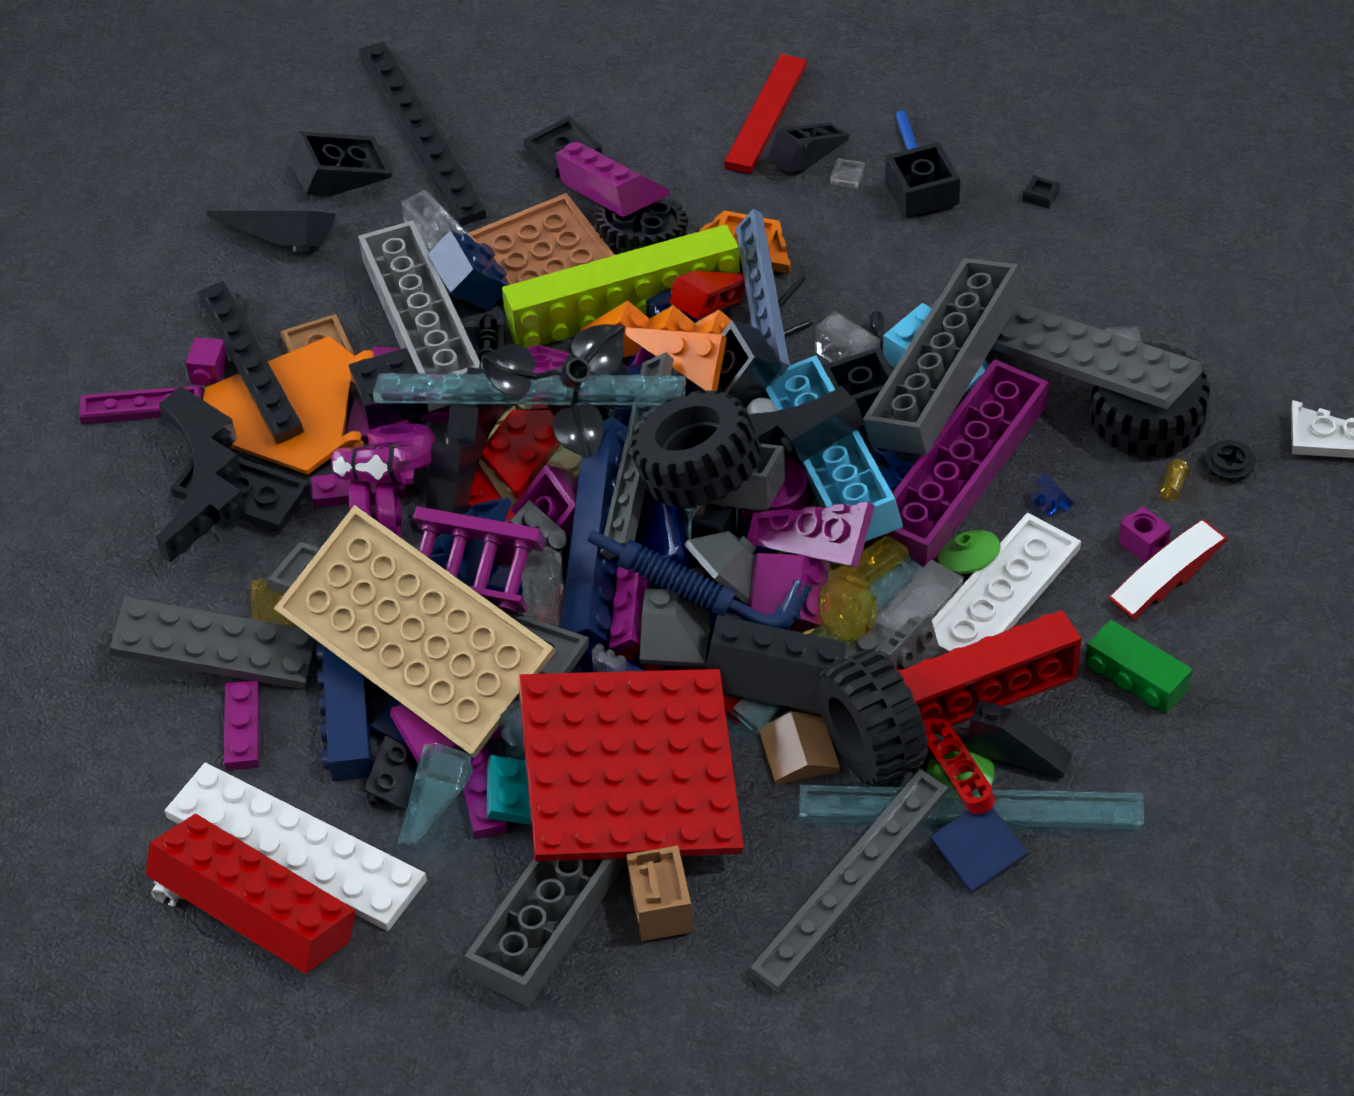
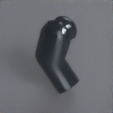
(876, 325)

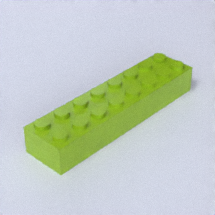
(569, 299)

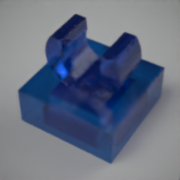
(1052, 493)

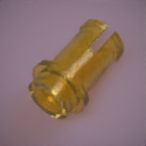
(1177, 473)

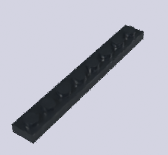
(250, 362)

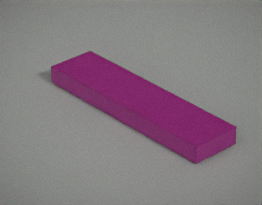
(126, 405)

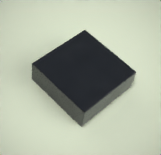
(1041, 191)

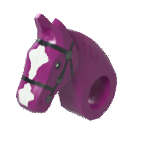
(390, 456)

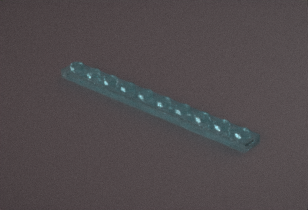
(477, 389)
(1014, 807)

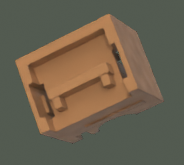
(659, 893)

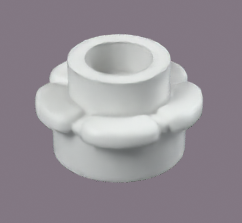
(160, 893)

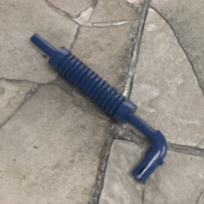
(697, 588)

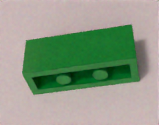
(1138, 666)

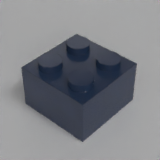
(469, 270)

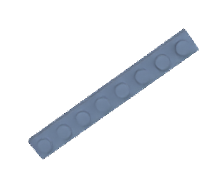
(761, 285)

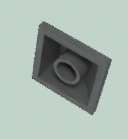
(726, 560)
(673, 630)

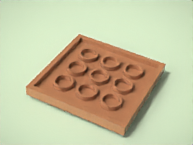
(543, 240)

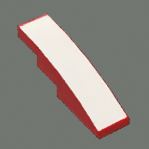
(1167, 568)

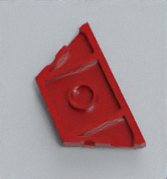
(521, 448)

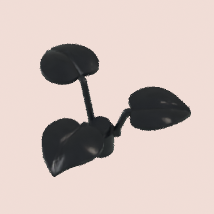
(595, 351)

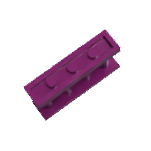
(493, 535)

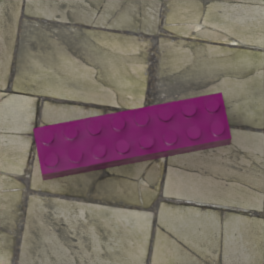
(966, 458)

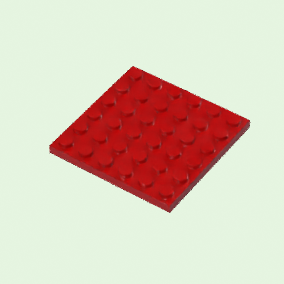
(628, 764)

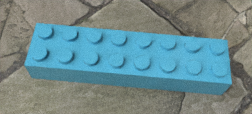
(845, 469)

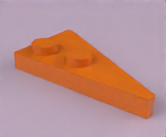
(694, 354)

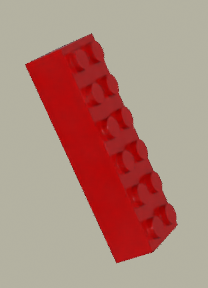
(996, 669)
(250, 892)

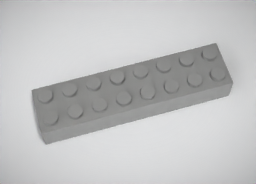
(416, 302)

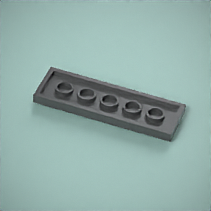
(212, 643)

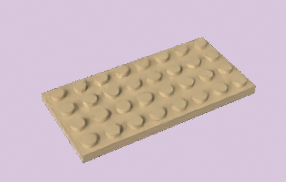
(414, 630)

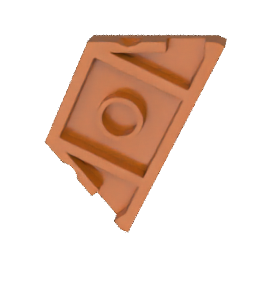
(774, 236)

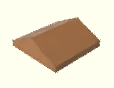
(798, 748)

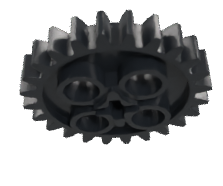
(658, 224)

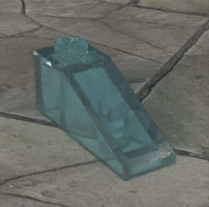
(437, 782)

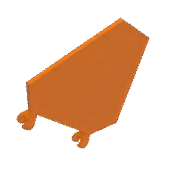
(319, 390)

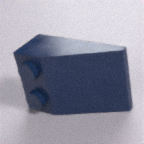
(472, 554)

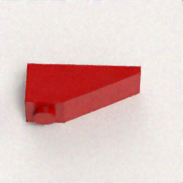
(706, 292)

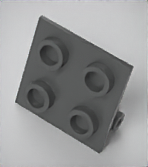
(912, 643)

